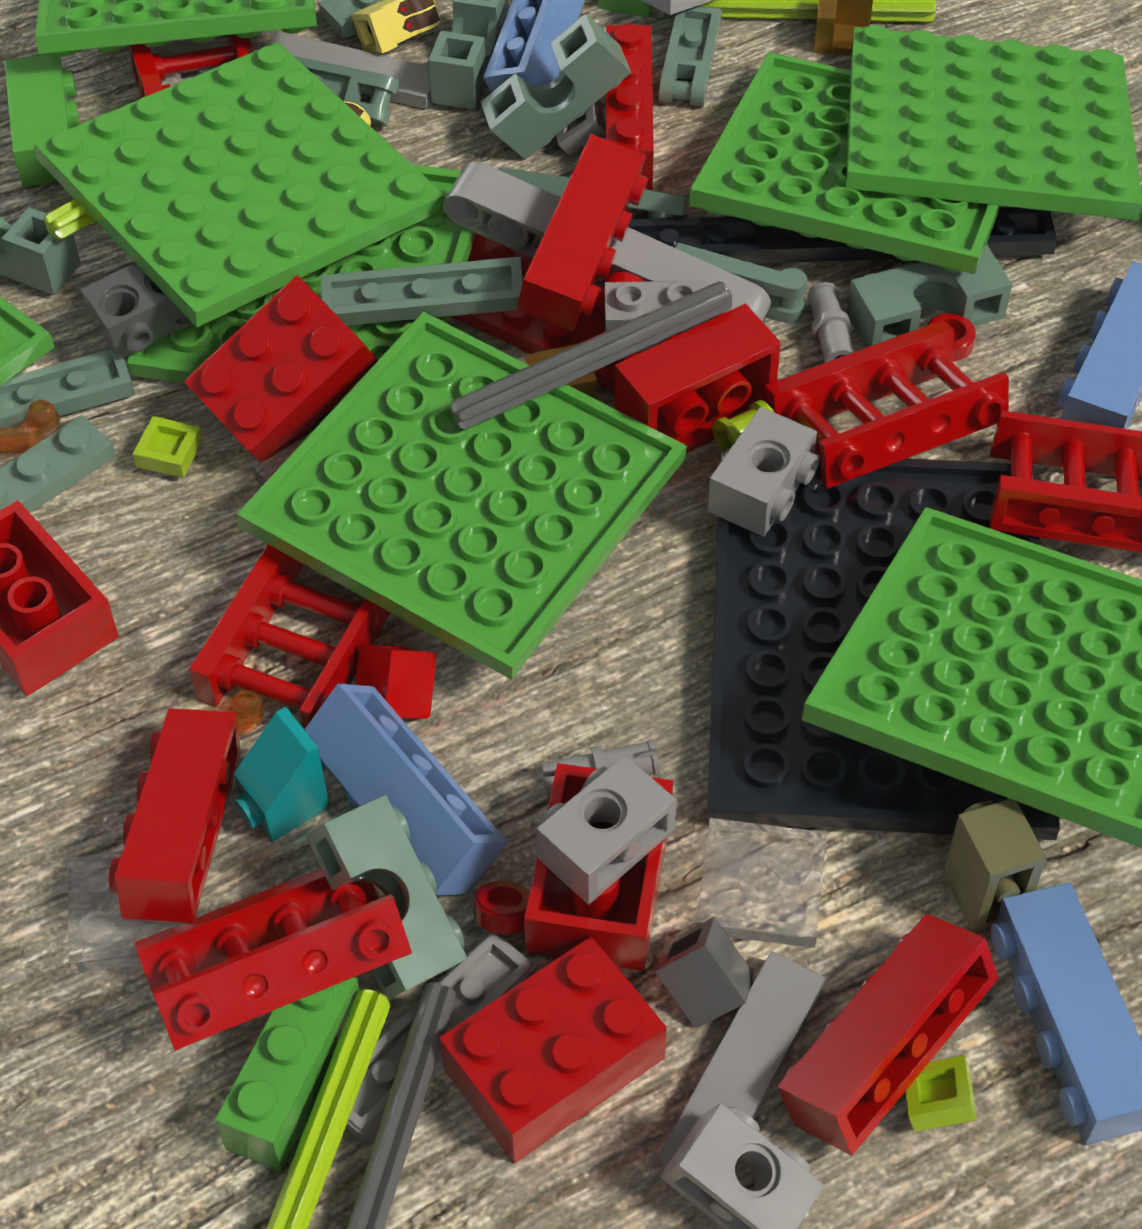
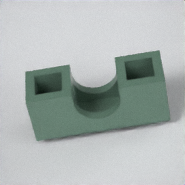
(464, 54)
(533, 114)
(34, 255)
(892, 300)
(375, 848)

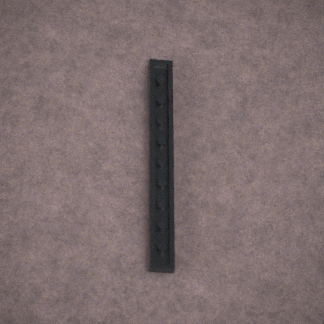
(1013, 233)

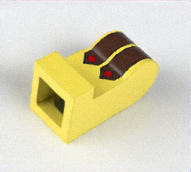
(394, 22)

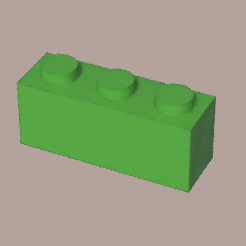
(38, 109)
(284, 1076)

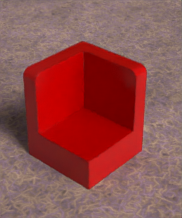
(400, 675)

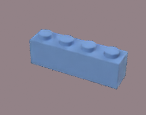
(526, 41)
(1111, 368)
(379, 756)
(1075, 1008)

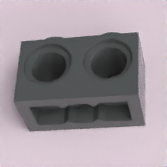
(131, 310)

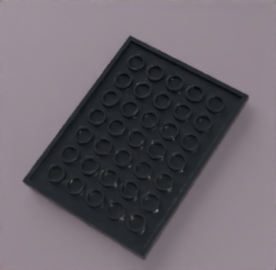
(778, 625)

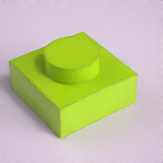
(167, 447)
(942, 1095)

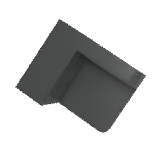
(704, 972)

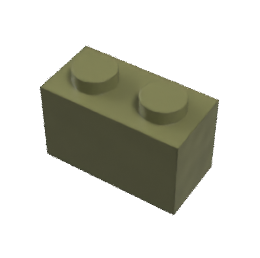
(992, 859)

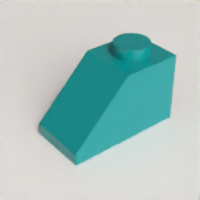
(280, 779)

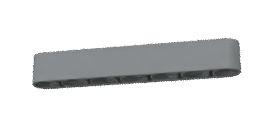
(520, 213)

